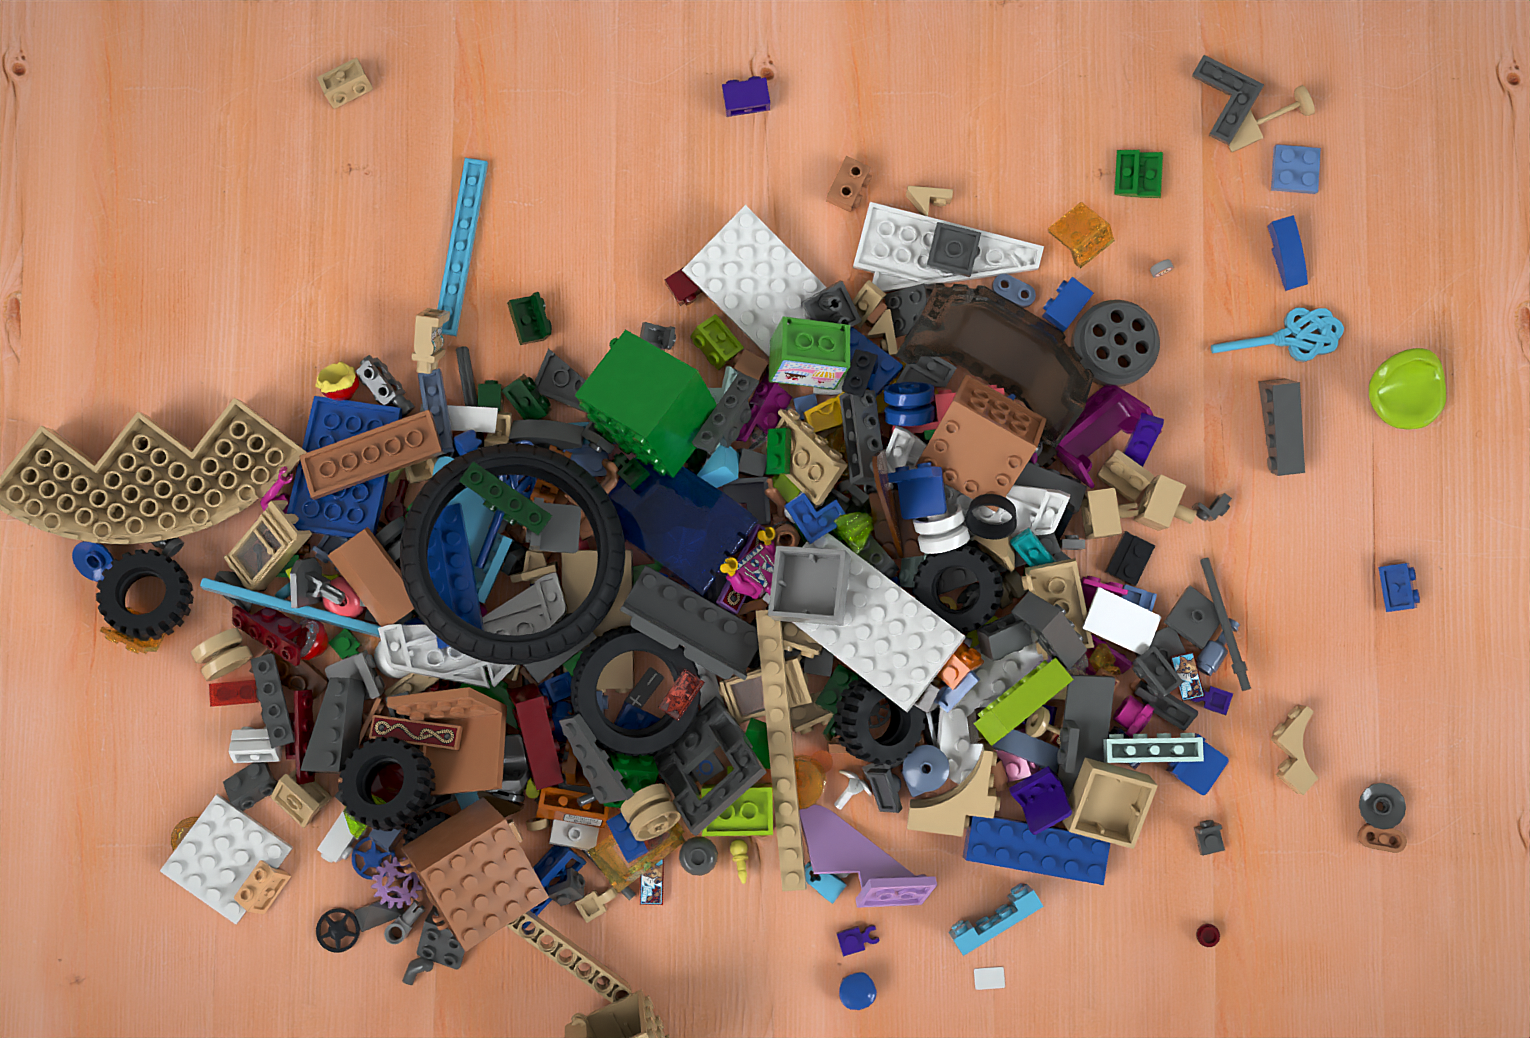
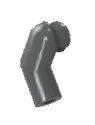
(417, 966)

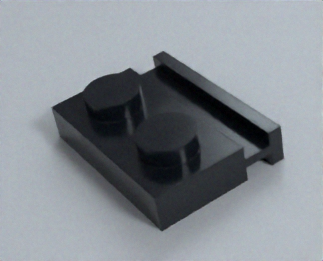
(1130, 558)

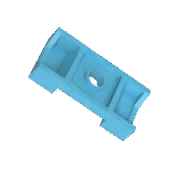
(1023, 904)

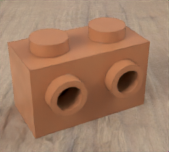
(848, 184)

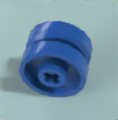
(909, 403)

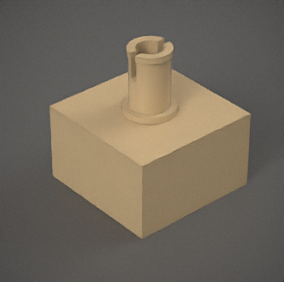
(1161, 504)
(1103, 514)

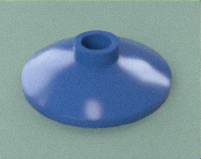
(91, 559)

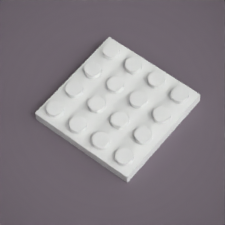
(222, 854)

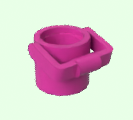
(1133, 715)

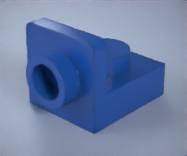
(556, 688)

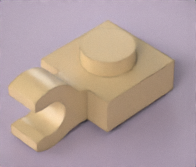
(594, 904)

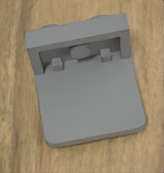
(360, 667)

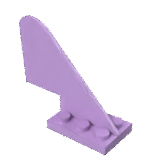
(842, 849)

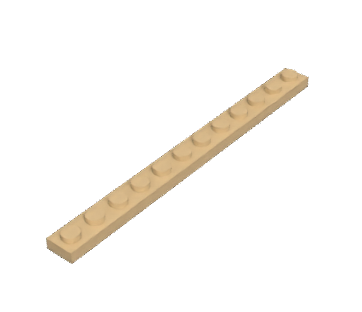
(781, 752)

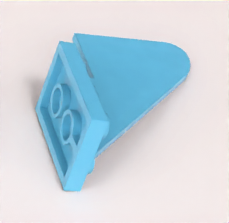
(477, 521)

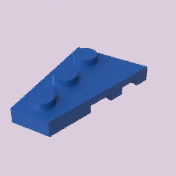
(887, 366)

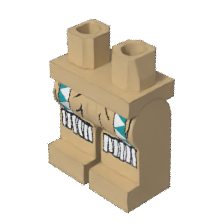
(429, 339)

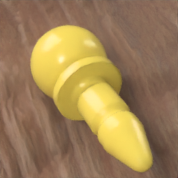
(739, 850)

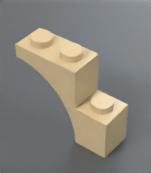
(1289, 737)

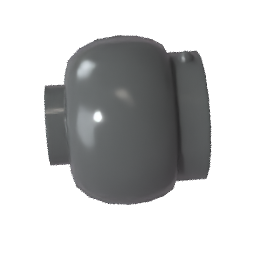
(698, 855)

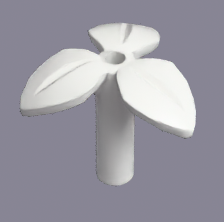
(854, 787)

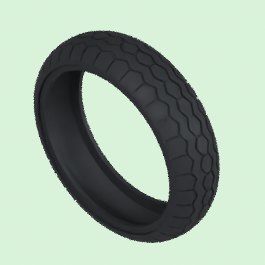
(525, 461)

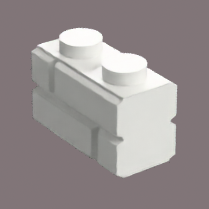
(252, 745)

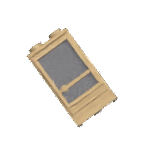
(266, 547)
(746, 696)

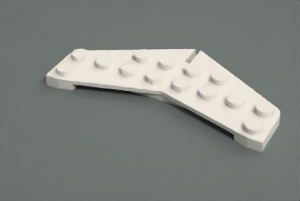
(1035, 507)
(416, 647)
(994, 680)

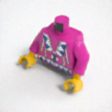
(754, 571)

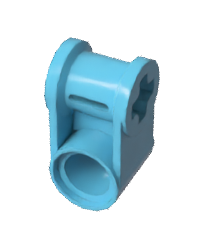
(826, 884)

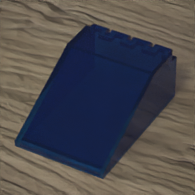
(681, 524)

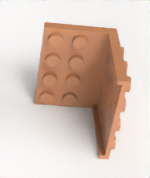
(983, 441)
(482, 743)

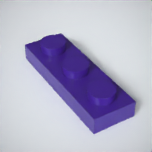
(1143, 438)

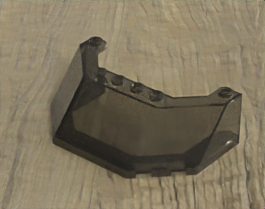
(1005, 349)

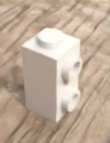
(338, 841)

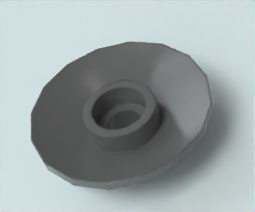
(1393, 806)

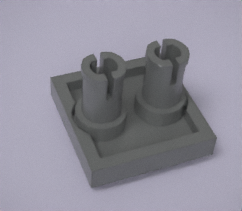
(832, 306)

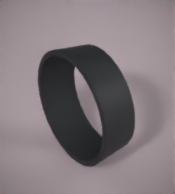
(991, 531)

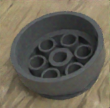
(1108, 370)

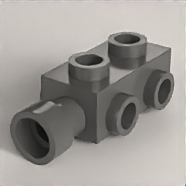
(382, 384)

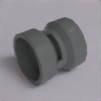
(170, 546)

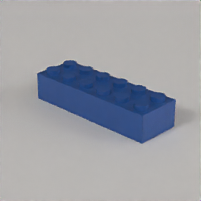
(1050, 852)

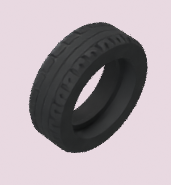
(584, 697)

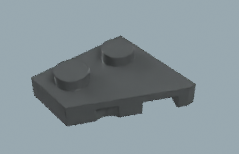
(928, 370)

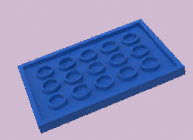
(352, 508)

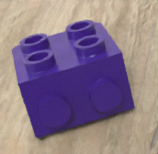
(1042, 800)

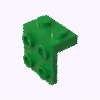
(636, 772)

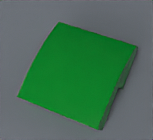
(1139, 174)

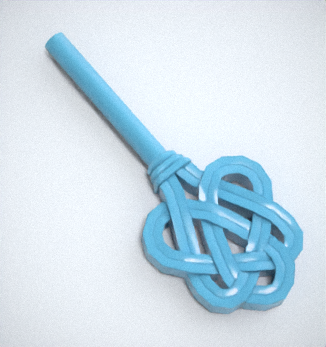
(1295, 344)

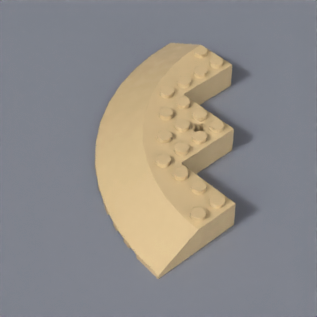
(146, 490)

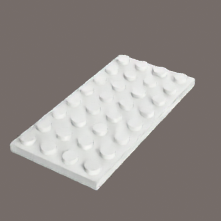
(885, 632)

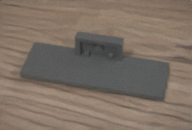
(1084, 724)

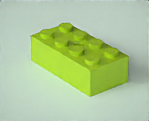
(1022, 700)

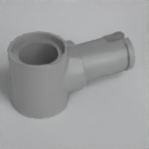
(404, 922)

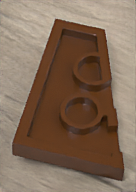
(299, 677)

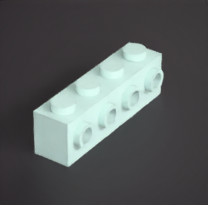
(1158, 749)

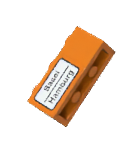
(563, 806)

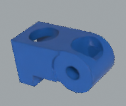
(560, 710)

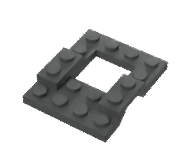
(709, 729)

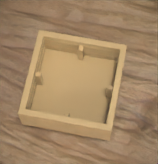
(1109, 803)

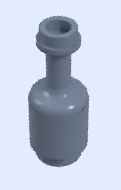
(1214, 652)

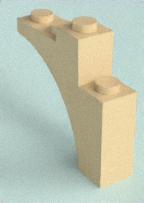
(951, 810)

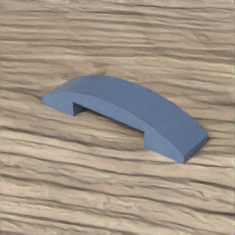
(1029, 749)

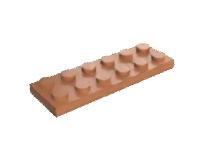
(371, 454)

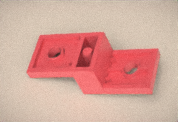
(941, 402)

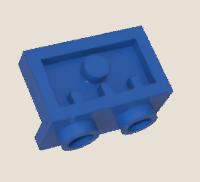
(1398, 587)

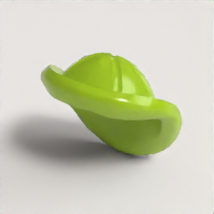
(1409, 389)

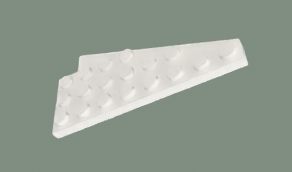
(899, 242)

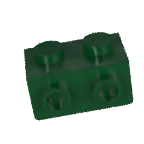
(530, 319)
(527, 399)

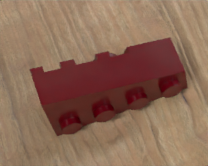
(537, 735)

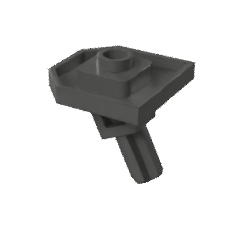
(309, 585)

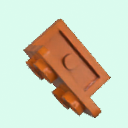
(959, 665)

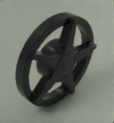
(337, 930)

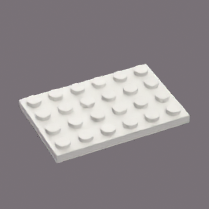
(753, 277)

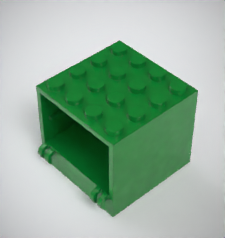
(647, 403)

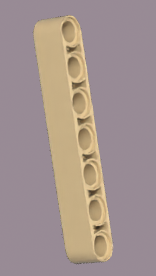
(572, 962)

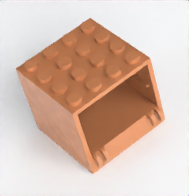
(474, 873)

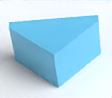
(721, 467)

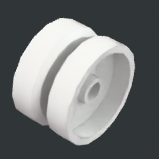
(942, 531)

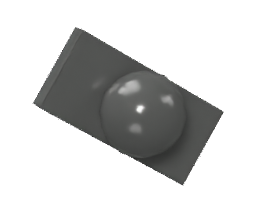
(885, 789)

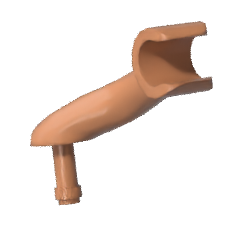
(777, 498)

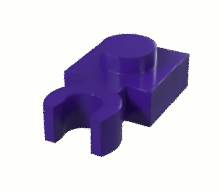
(1216, 700)
(853, 940)

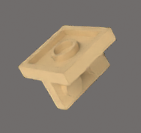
(300, 800)

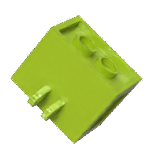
(747, 815)

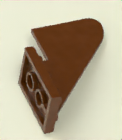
(891, 531)

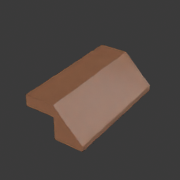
(373, 577)

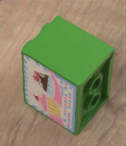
(809, 353)

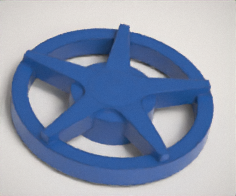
(372, 858)

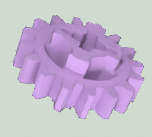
(401, 892)

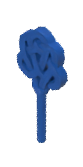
(512, 481)

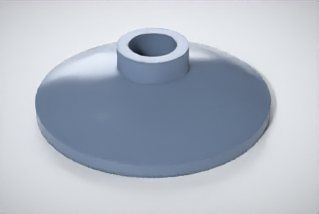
(935, 759)

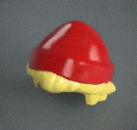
(338, 381)

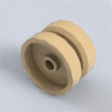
(221, 654)
(650, 812)

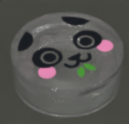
(758, 437)

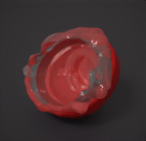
(312, 640)

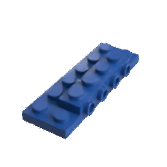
(452, 567)

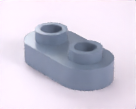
(1014, 290)

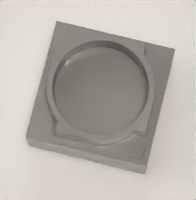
(809, 585)

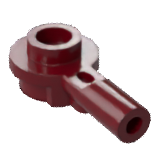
(396, 508)

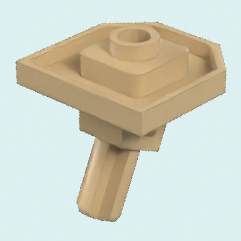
(534, 567)

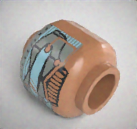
(781, 529)

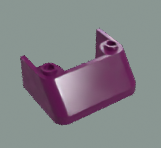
(1103, 417)

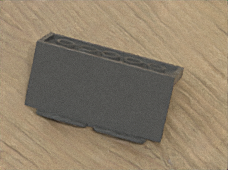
(682, 617)

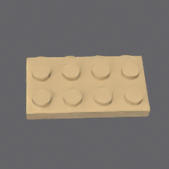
(812, 462)
(1060, 585)

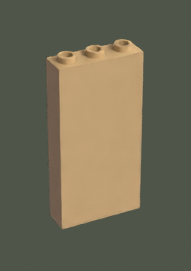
(577, 580)

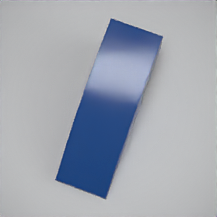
(1288, 252)

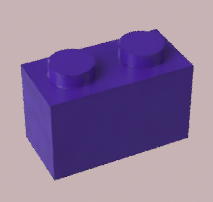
(746, 96)

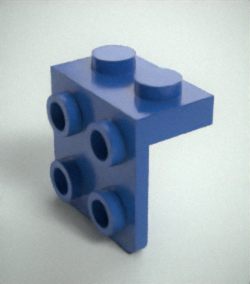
(920, 490)
(1200, 774)

